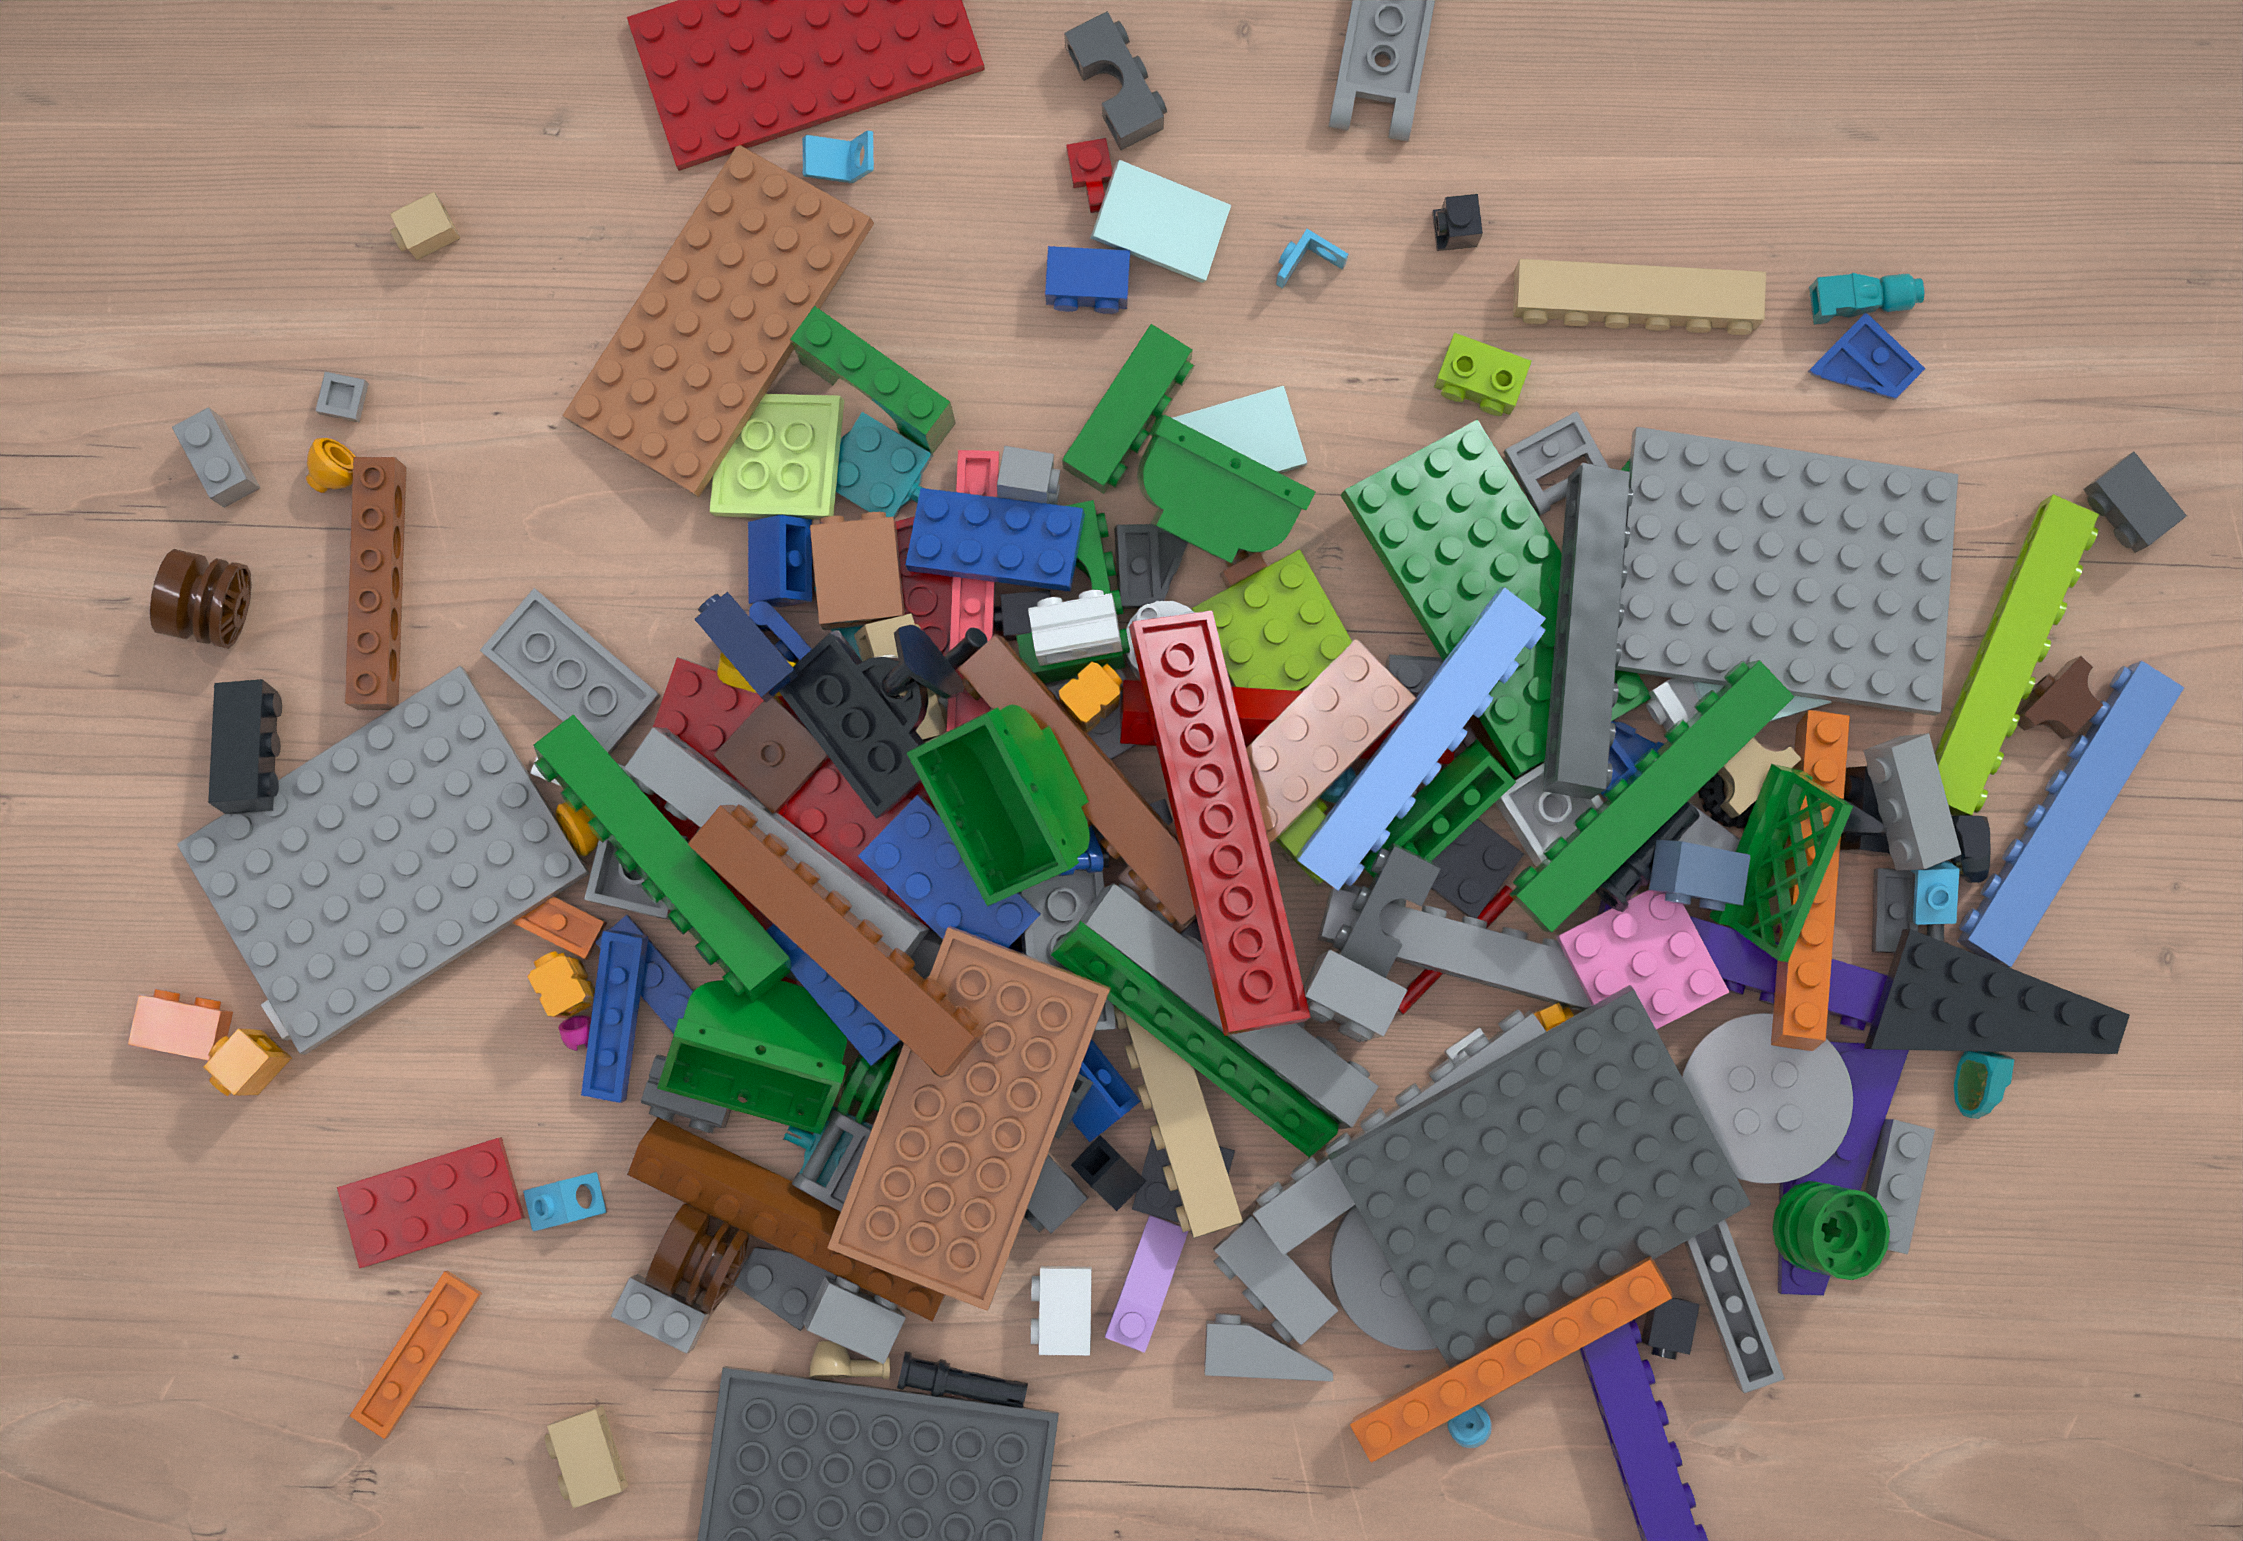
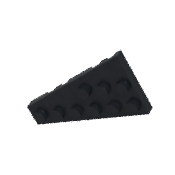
(1964, 1002)

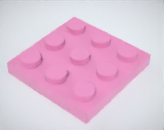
(1650, 949)

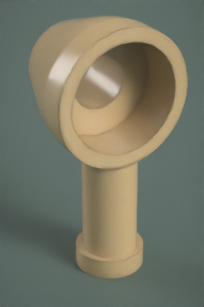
(833, 1362)

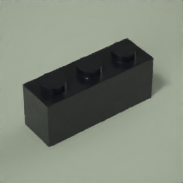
(244, 746)

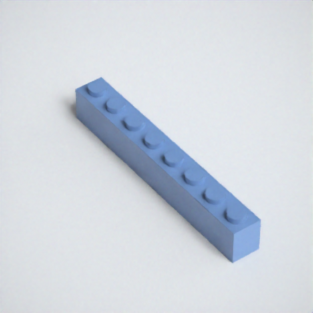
(2069, 814)

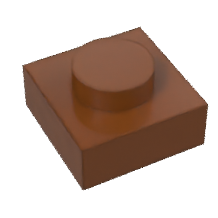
(1242, 567)

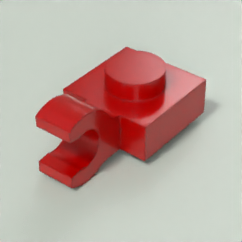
(1090, 168)

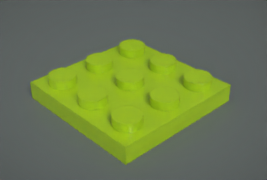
(1277, 627)

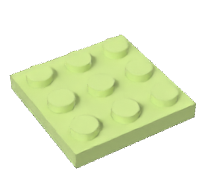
(782, 460)

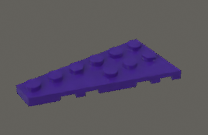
(1873, 1082)

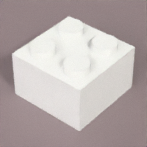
(1540, 815)

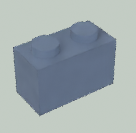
(1699, 873)

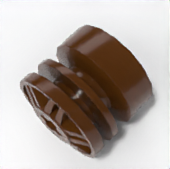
(200, 598)
(698, 1259)

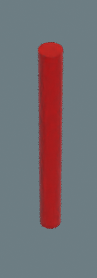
(1429, 977)

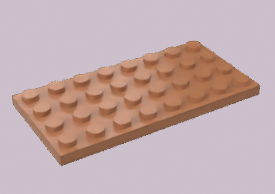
(718, 320)
(965, 1149)

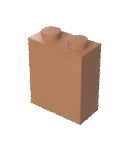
(857, 570)

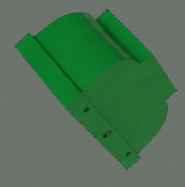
(1215, 501)
(1005, 800)
(771, 1052)

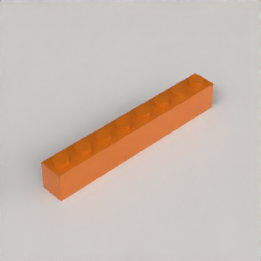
(1805, 979)
(1510, 1359)

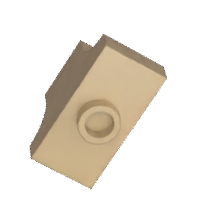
(1747, 772)

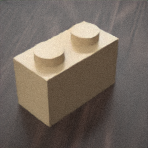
(586, 1457)

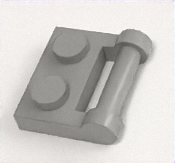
(1548, 452)

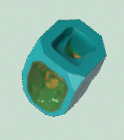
(1981, 1082)

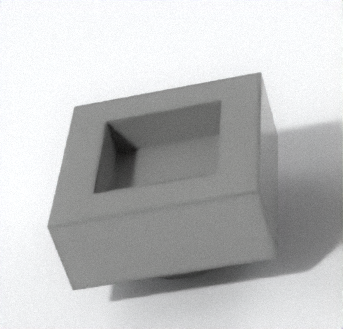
(342, 397)

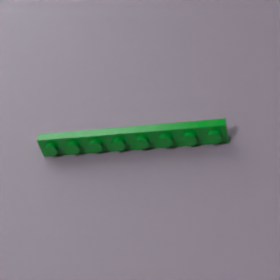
(1196, 1040)

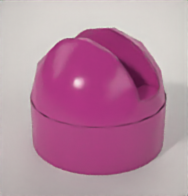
(575, 1031)

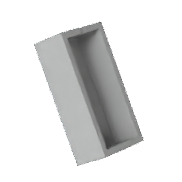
(1352, 997)

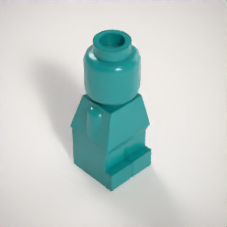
(1857, 293)

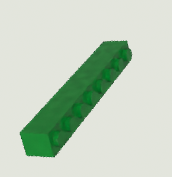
(1651, 795)
(662, 858)

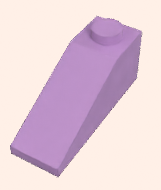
(1146, 1284)

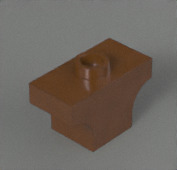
(2062, 700)

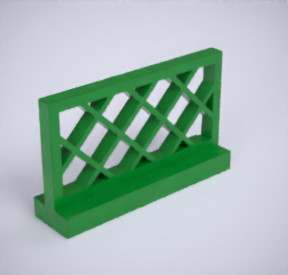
(1764, 838)

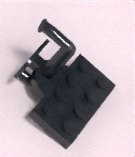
(858, 709)

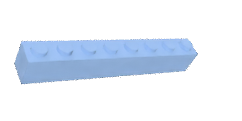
(1420, 738)

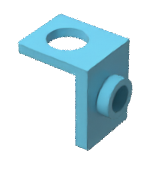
(837, 158)
(1294, 253)
(1936, 894)
(557, 1202)

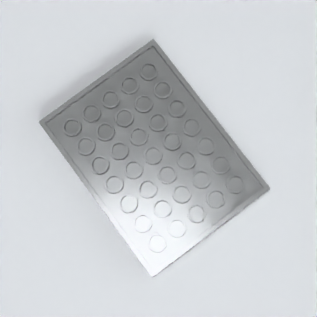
(1788, 561)
(383, 860)

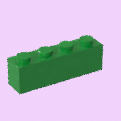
(1128, 409)
(1448, 804)

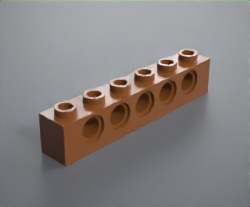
(375, 583)

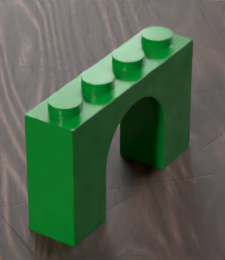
(838, 353)
(1098, 568)

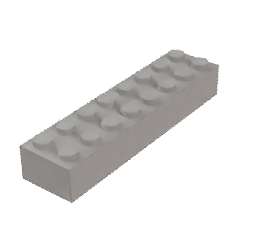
(1318, 1194)

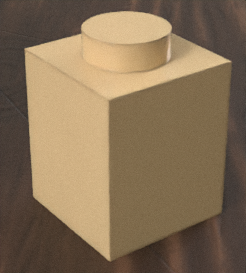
(423, 226)

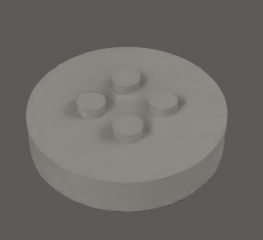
(1768, 1104)
(1371, 1289)

